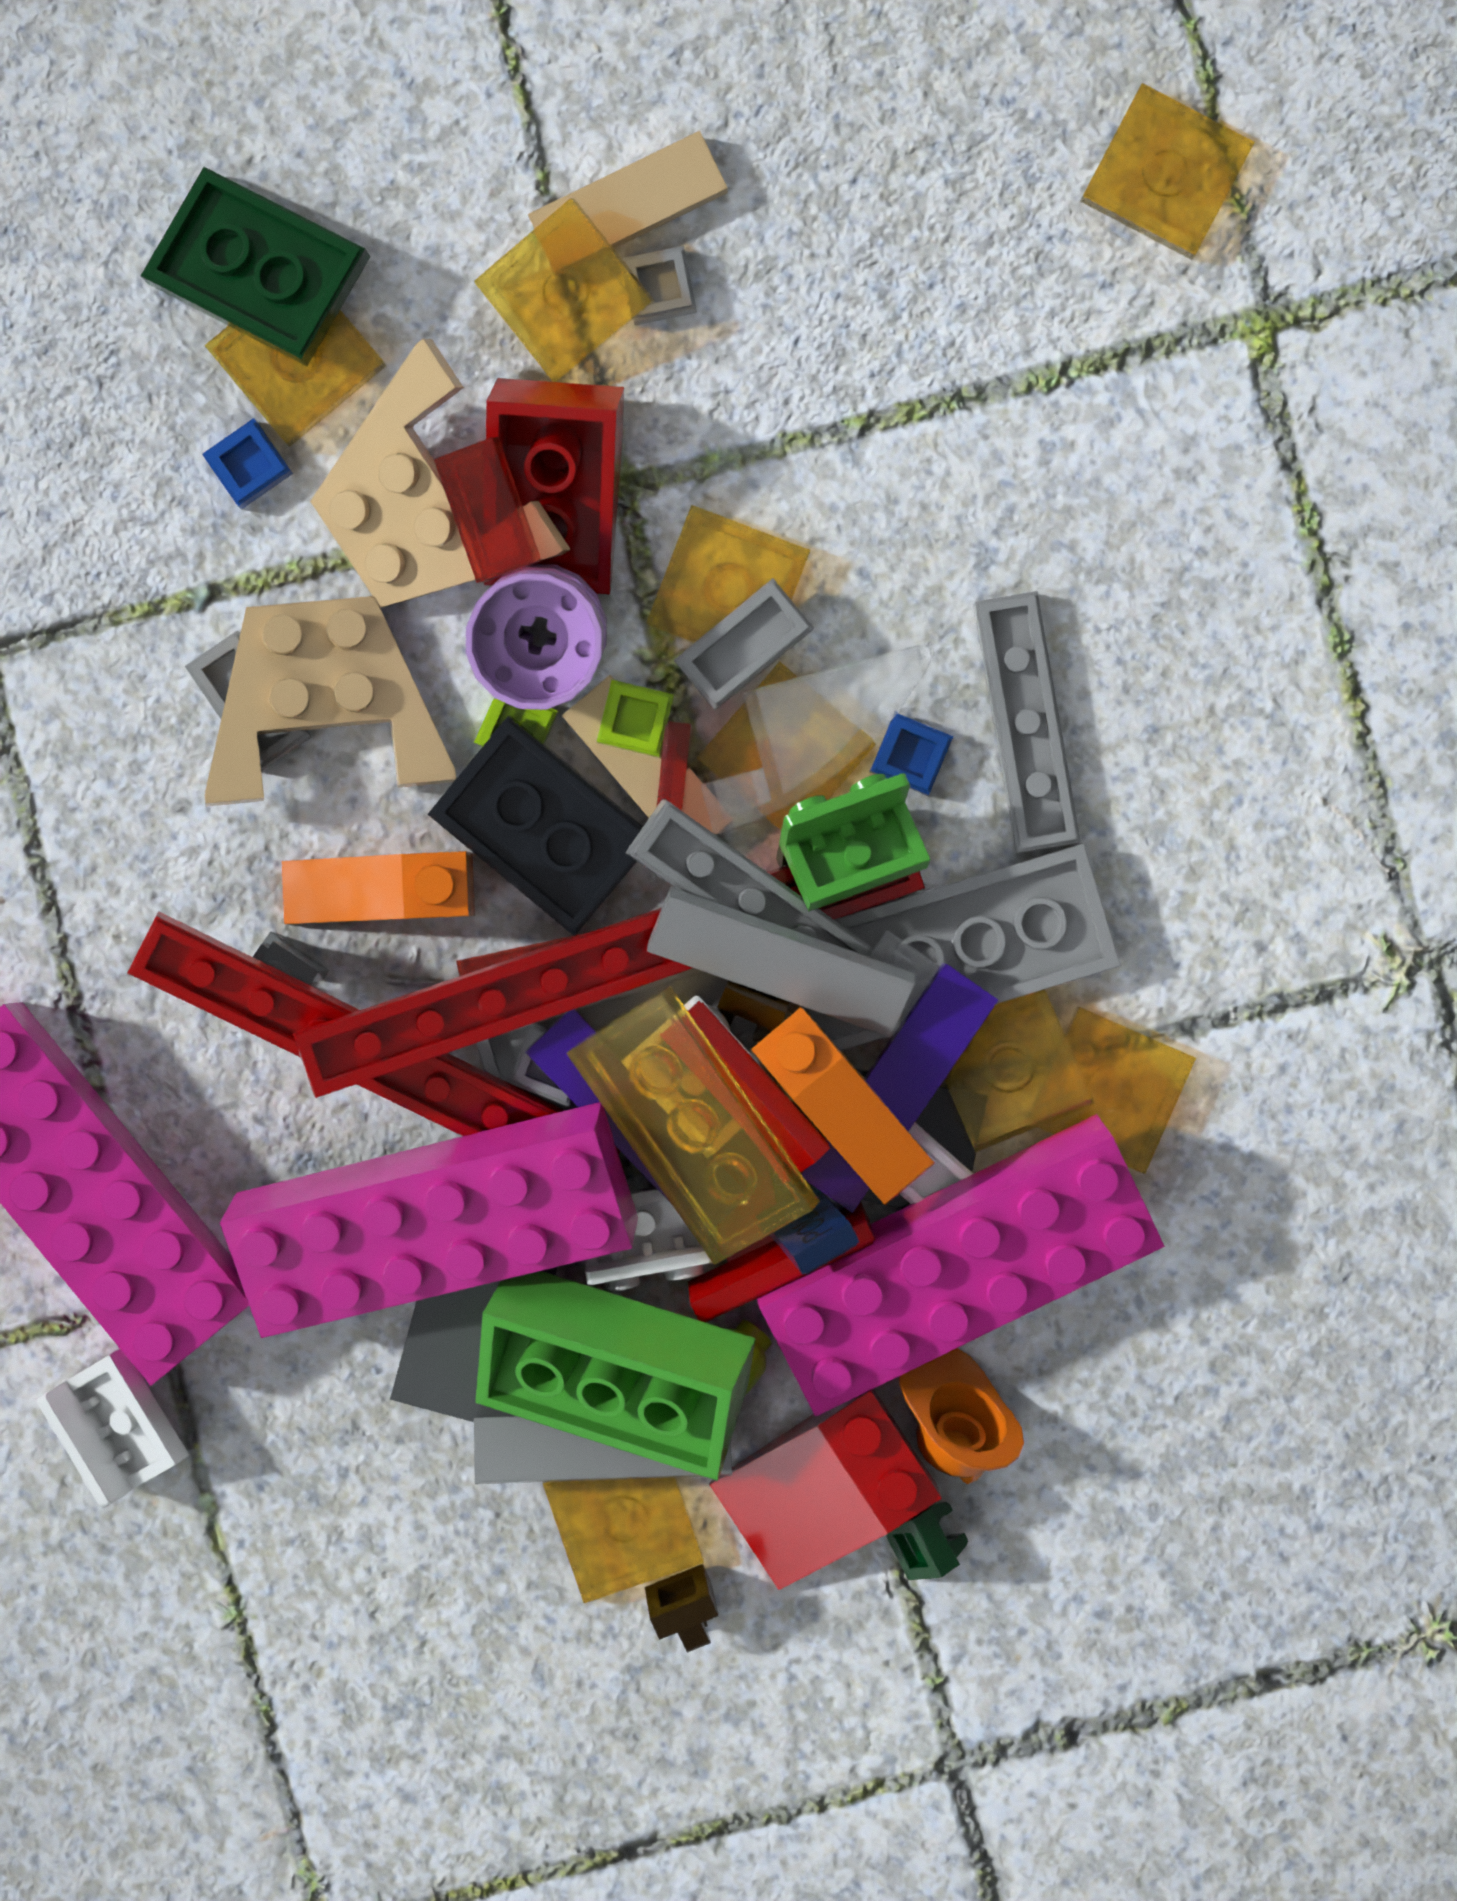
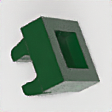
(923, 1547)

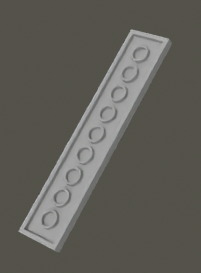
(999, 929)

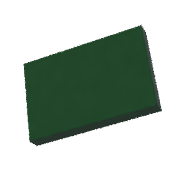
(255, 266)

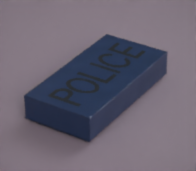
(816, 1236)

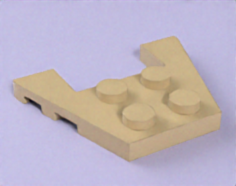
(389, 500)
(319, 671)

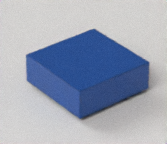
(247, 463)
(912, 750)

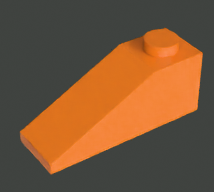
(378, 887)
(842, 1105)

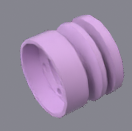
(504, 653)

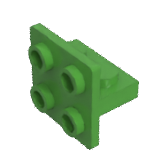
(851, 841)

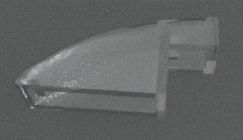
(812, 731)

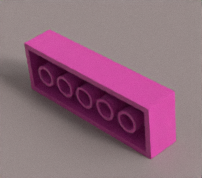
(105, 1208)
(431, 1220)
(963, 1265)

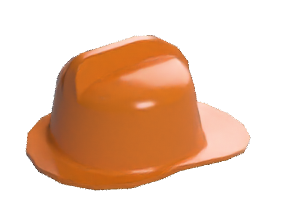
(961, 1417)

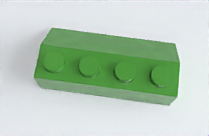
(613, 1370)

